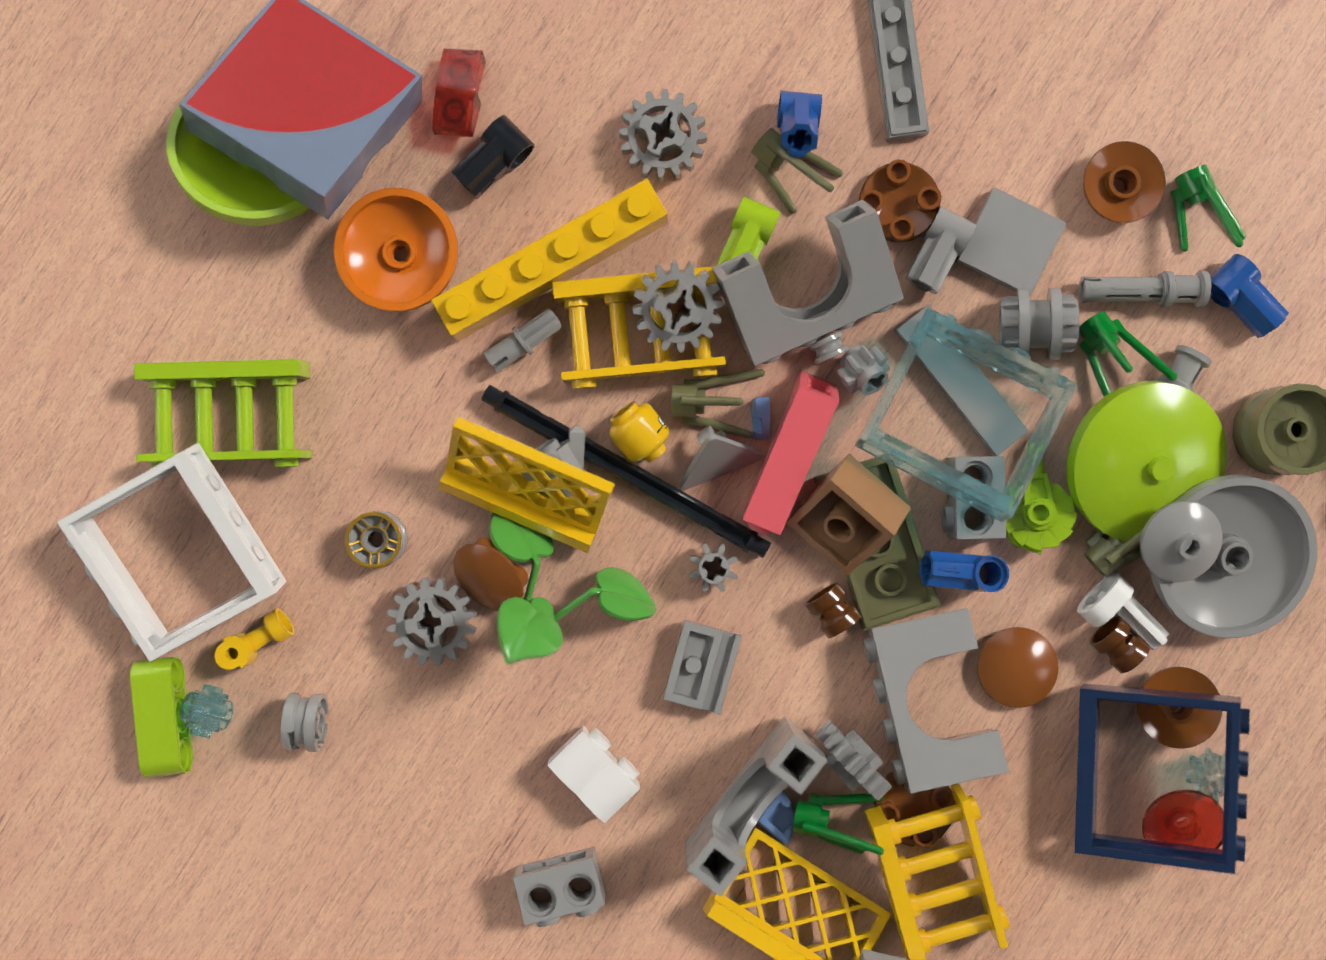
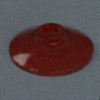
(1200, 828)

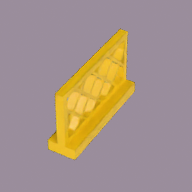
(509, 494)
(769, 937)

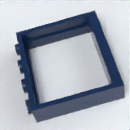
(1151, 851)

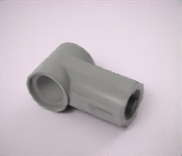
(942, 245)

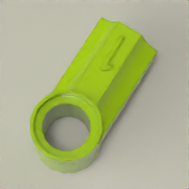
(750, 229)

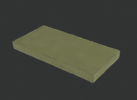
(889, 581)

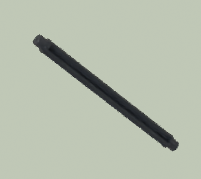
(629, 473)

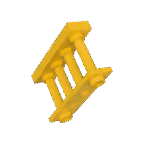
(616, 293)
(897, 870)

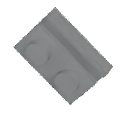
(702, 667)

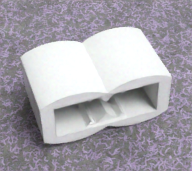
(595, 773)

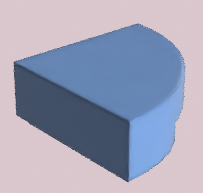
(760, 418)
(779, 818)

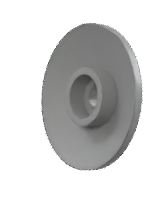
(1170, 530)

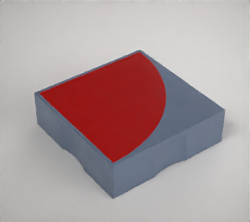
(303, 102)

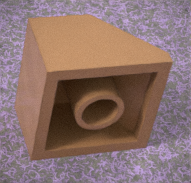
(849, 515)

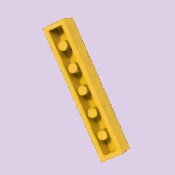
(550, 260)

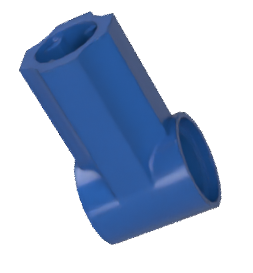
(799, 121)
(1238, 288)
(962, 571)

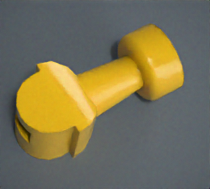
(242, 648)

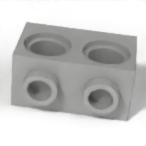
(992, 474)
(555, 876)

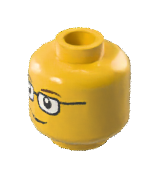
(639, 432)

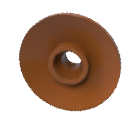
(1139, 172)
(1188, 725)

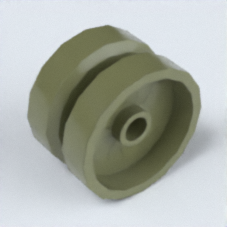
(1283, 430)

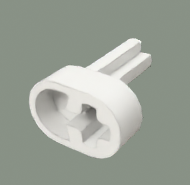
(1114, 597)

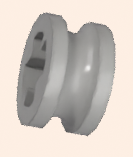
(828, 347)

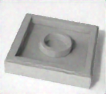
(1011, 241)

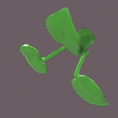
(528, 625)

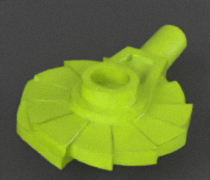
(1042, 515)

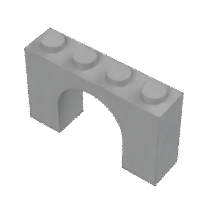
(863, 286)
(922, 759)
(718, 843)

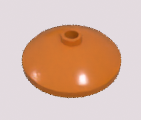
(374, 233)

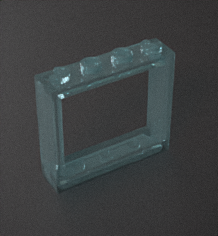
(1007, 361)

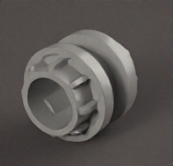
(1040, 323)

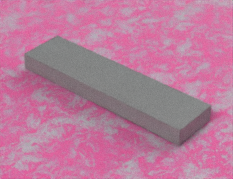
(898, 69)
(967, 390)

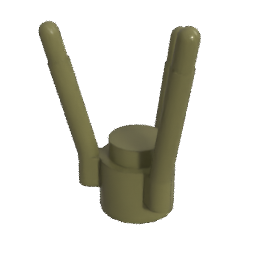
(772, 154)
(689, 401)
(1110, 554)

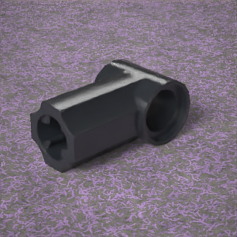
(501, 149)

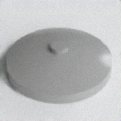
(1262, 561)

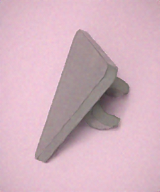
(717, 457)

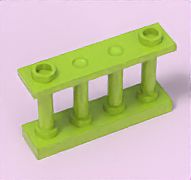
(243, 377)

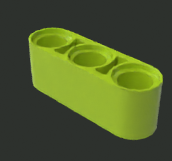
(157, 698)

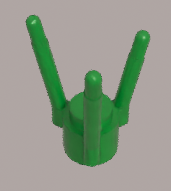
(1198, 187)
(1102, 335)
(813, 821)

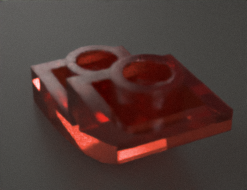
(456, 92)

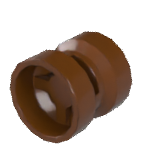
(834, 612)
(1120, 645)

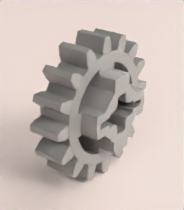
(648, 127)
(695, 312)
(433, 638)
(853, 760)

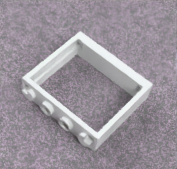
(122, 592)

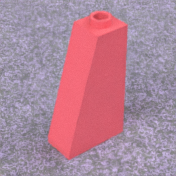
(791, 453)

